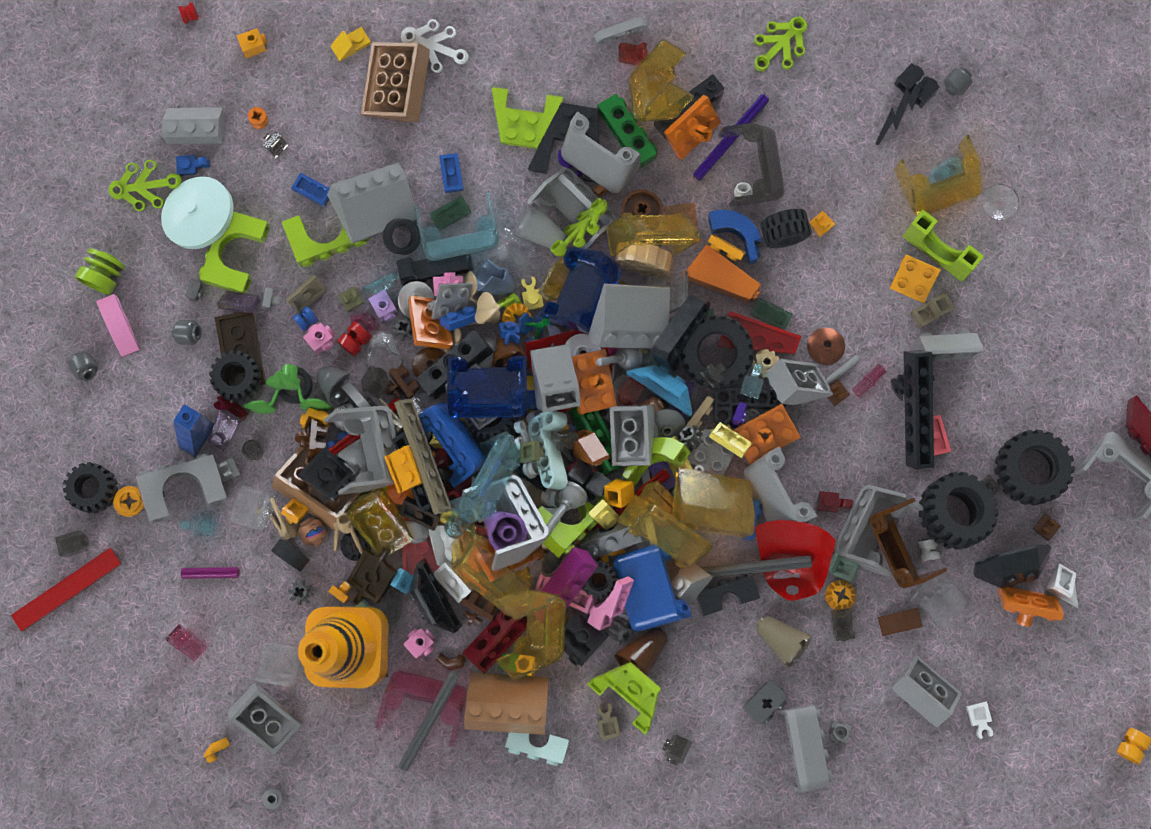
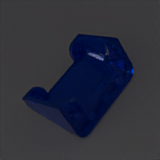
(582, 288)
(487, 390)

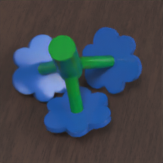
(538, 325)

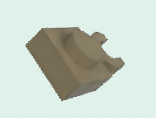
(609, 725)

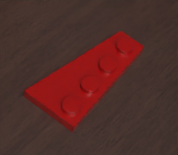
(764, 336)

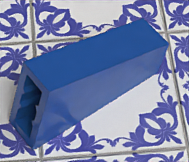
(191, 430)

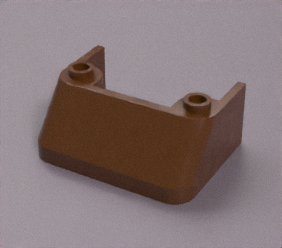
(895, 550)

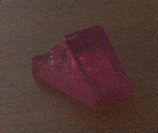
(186, 642)

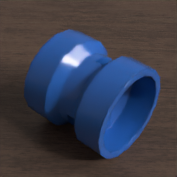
(308, 315)

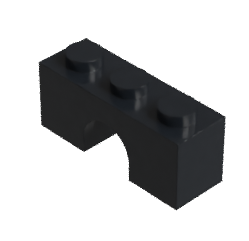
(743, 588)

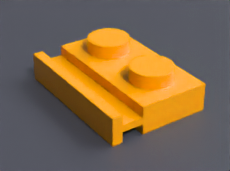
(732, 251)
(403, 469)

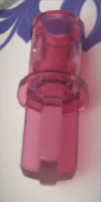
(869, 380)

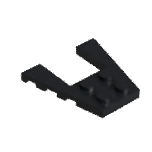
(558, 130)

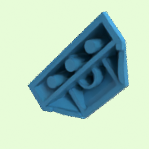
(664, 386)

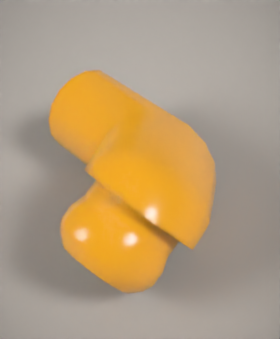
(216, 746)

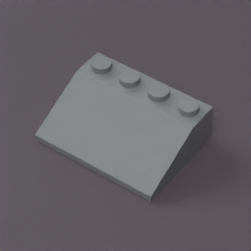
(372, 201)
(630, 316)

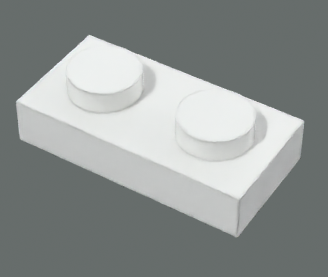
(451, 582)

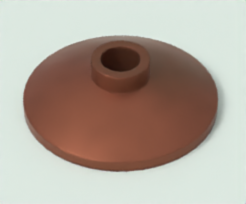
(822, 354)

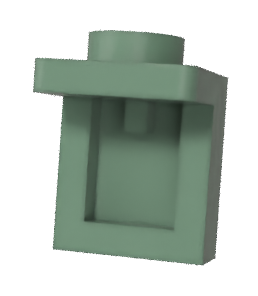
(843, 568)

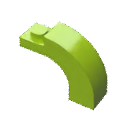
(664, 450)

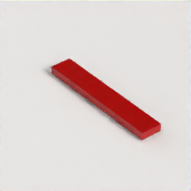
(66, 589)

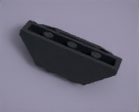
(1013, 566)
(431, 599)

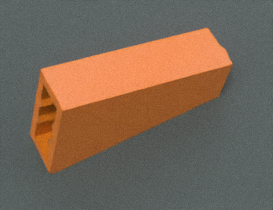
(722, 276)

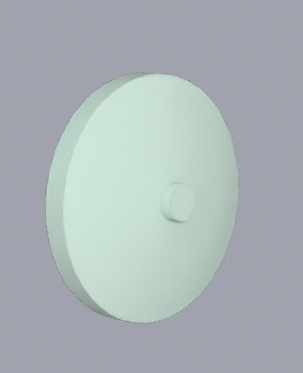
(197, 213)

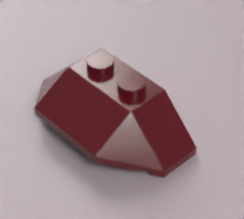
(1139, 423)

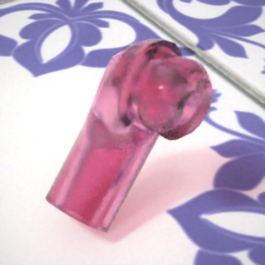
(366, 319)

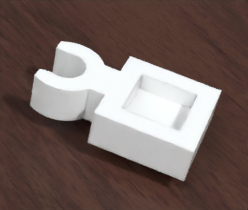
(979, 716)

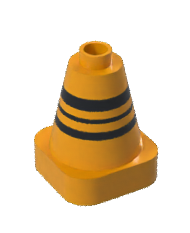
(352, 647)

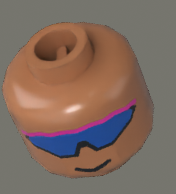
(312, 532)

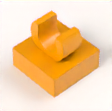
(821, 223)
(294, 511)
(340, 593)

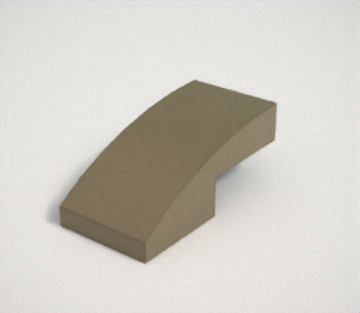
(932, 310)

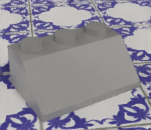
(193, 126)
(950, 346)
(926, 691)

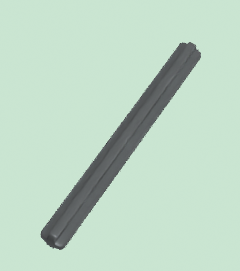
(759, 566)
(429, 720)

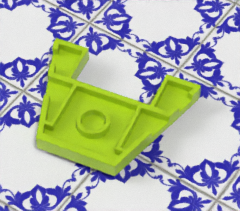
(522, 126)
(634, 688)

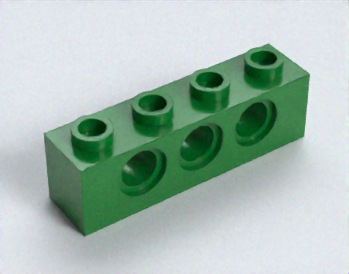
(617, 105)
(593, 422)

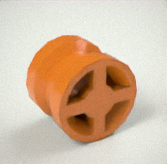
(259, 122)

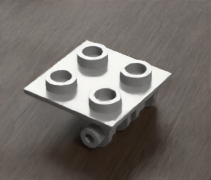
(450, 299)
(711, 455)

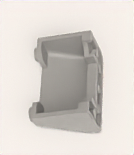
(595, 161)
(770, 491)

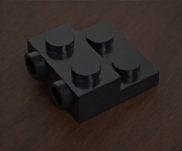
(326, 475)
(582, 639)

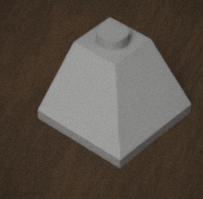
(689, 582)

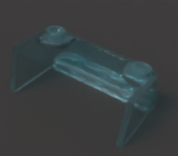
(439, 249)
(491, 480)

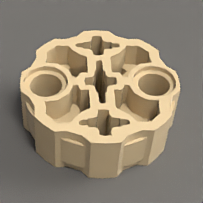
(645, 260)

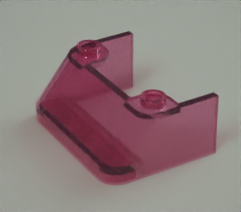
(423, 689)

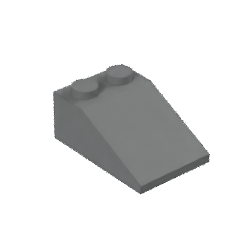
(797, 382)
(632, 434)
(263, 718)

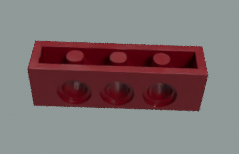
(494, 641)

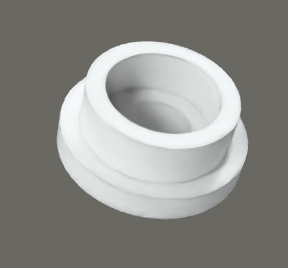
(743, 189)

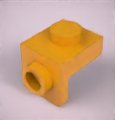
(320, 415)

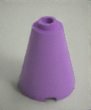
(505, 529)

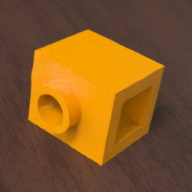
(252, 42)
(619, 492)

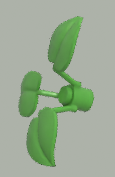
(287, 380)

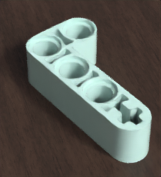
(551, 465)

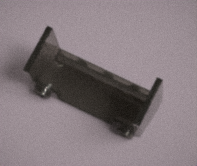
(771, 184)

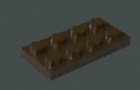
(235, 334)

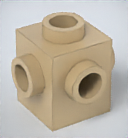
(764, 355)

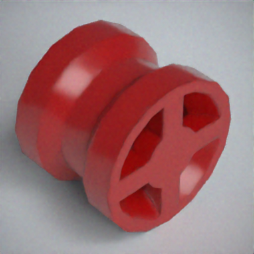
(188, 13)

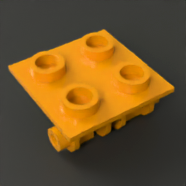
(914, 278)

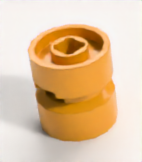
(1134, 746)

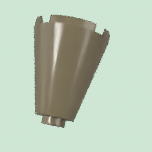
(783, 639)

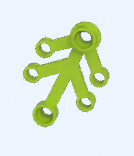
(781, 41)
(141, 186)
(578, 229)

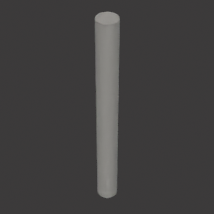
(839, 372)

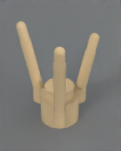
(345, 526)
(285, 530)

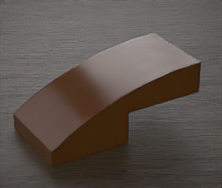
(900, 622)

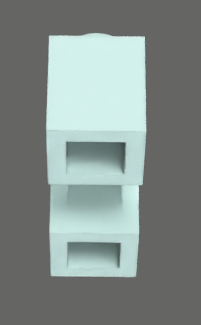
(553, 751)

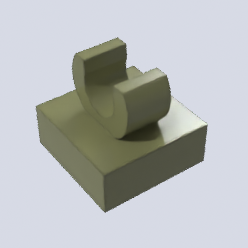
(351, 299)
(530, 452)

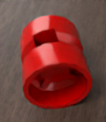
(354, 339)

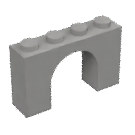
(201, 469)

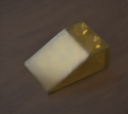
(379, 521)

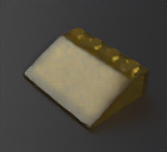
(714, 503)

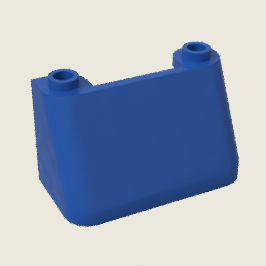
(455, 440)
(651, 595)

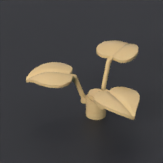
(486, 310)

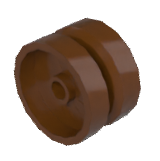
(642, 201)

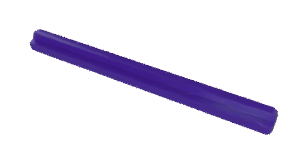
(726, 142)

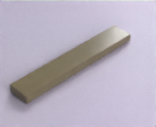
(423, 456)

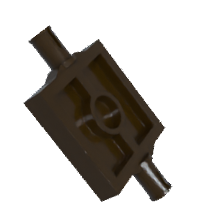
(372, 576)

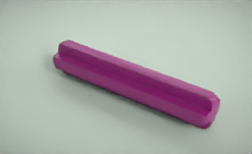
(204, 573)

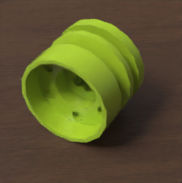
(100, 271)

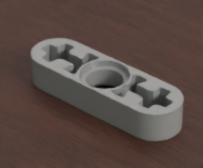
(623, 29)
(355, 396)

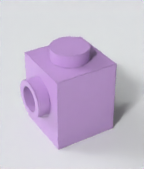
(383, 306)

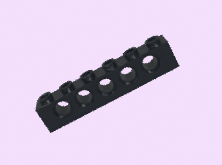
(918, 409)

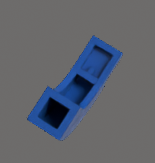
(740, 225)

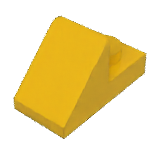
(347, 45)

